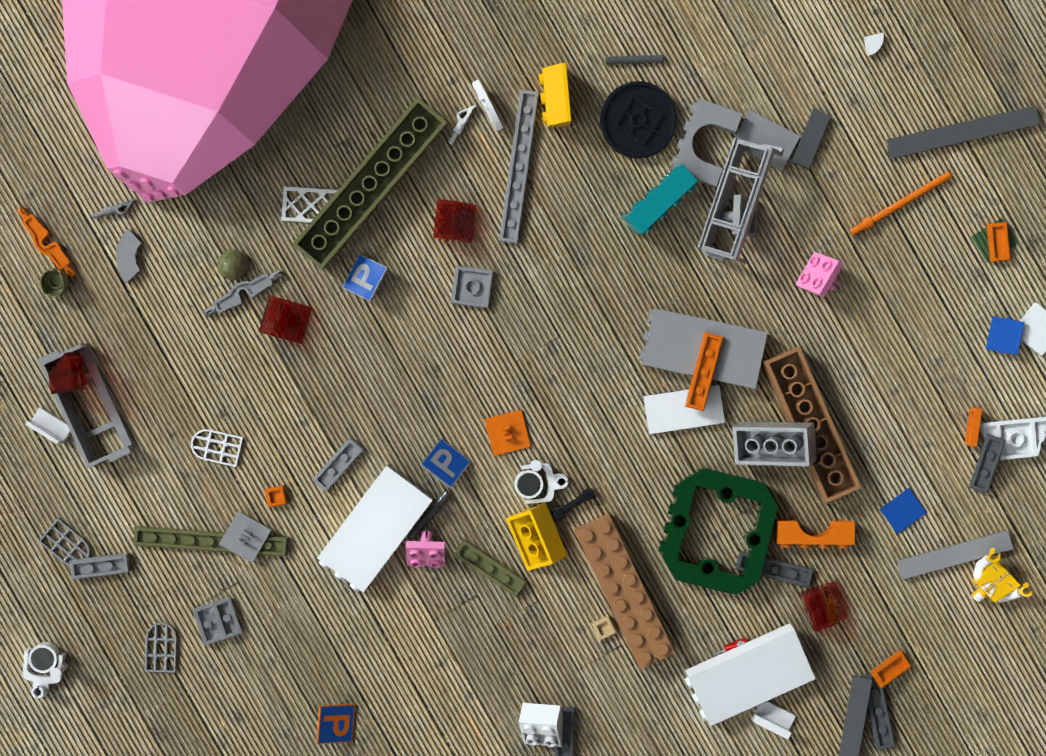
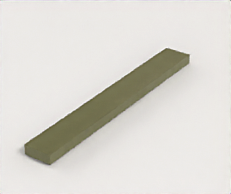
(199, 540)

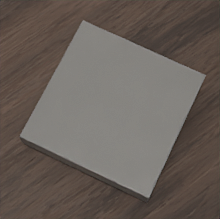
(472, 287)

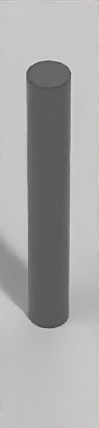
(634, 59)
(429, 514)

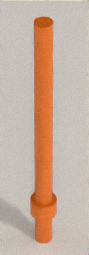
(869, 222)

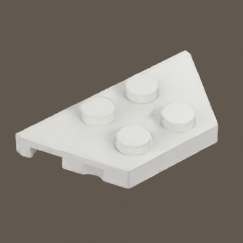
(1021, 436)

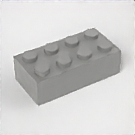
(774, 443)

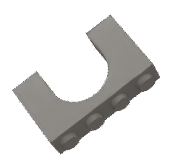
(704, 115)

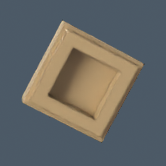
(604, 627)

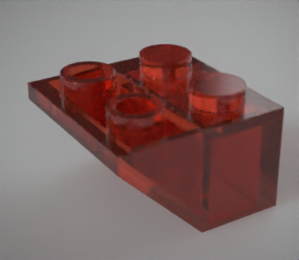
(454, 221)
(68, 374)
(823, 605)

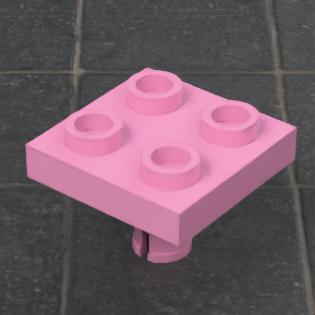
(819, 274)
(425, 552)

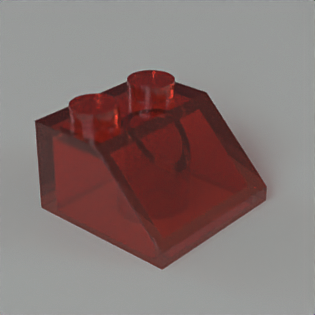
(285, 319)

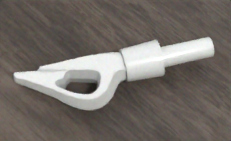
(461, 123)

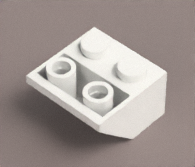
(541, 724)

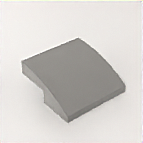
(216, 621)

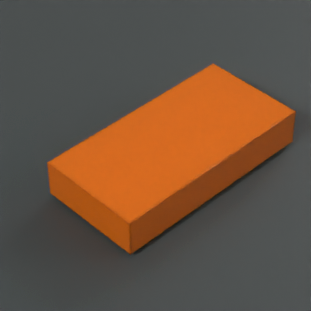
(998, 242)
(973, 427)
(890, 669)

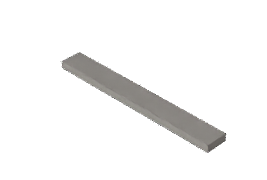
(519, 166)

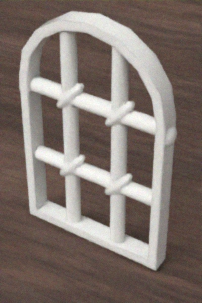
(222, 453)

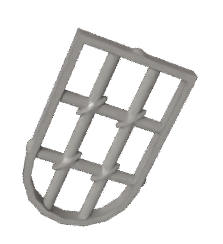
(64, 536)
(156, 640)

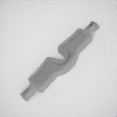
(234, 298)

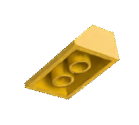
(555, 96)
(536, 537)

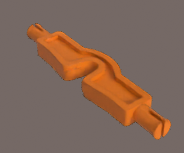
(39, 235)

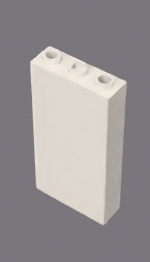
(374, 529)
(749, 675)

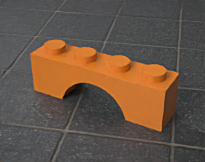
(838, 533)

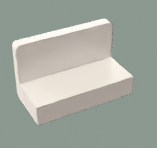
(49, 426)
(773, 719)

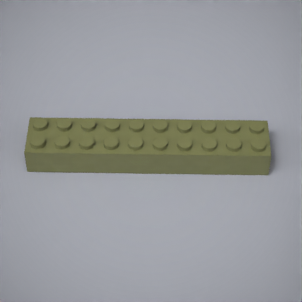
(370, 184)

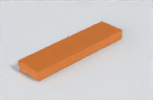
(703, 371)

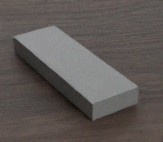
(338, 464)
(99, 566)

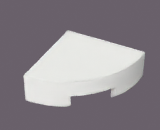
(873, 43)

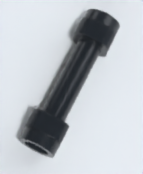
(559, 513)

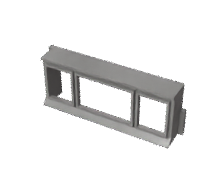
(722, 194)
(71, 418)

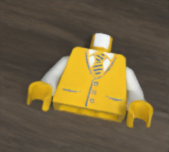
(995, 581)

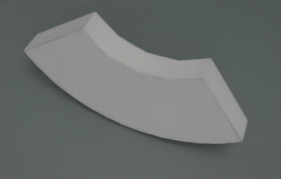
(127, 256)

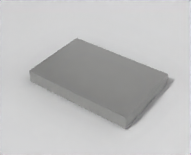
(760, 131)

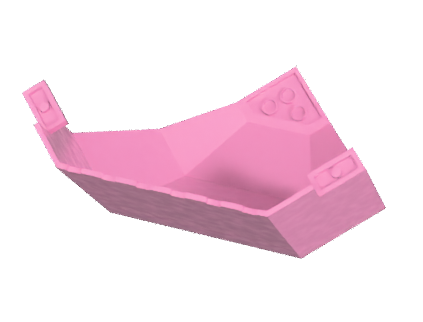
(189, 81)

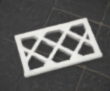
(302, 191)

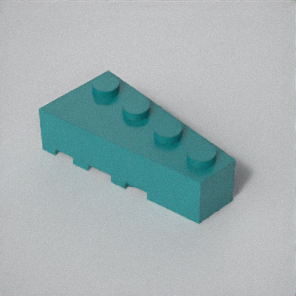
(659, 200)

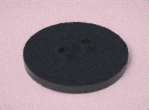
(638, 120)

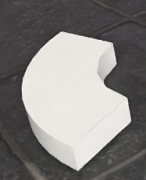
(487, 105)

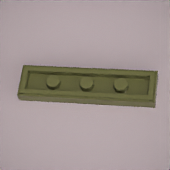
(490, 568)

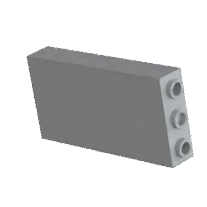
(676, 341)

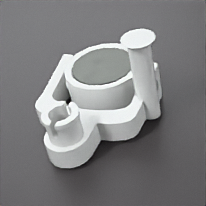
(530, 483)
(42, 660)

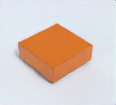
(276, 496)

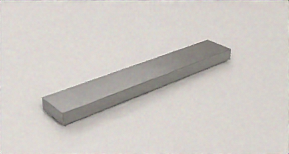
(954, 554)

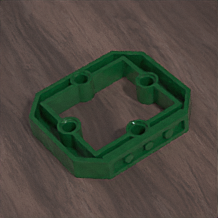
(716, 578)

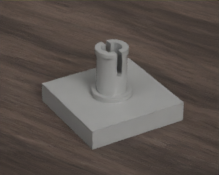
(736, 215)

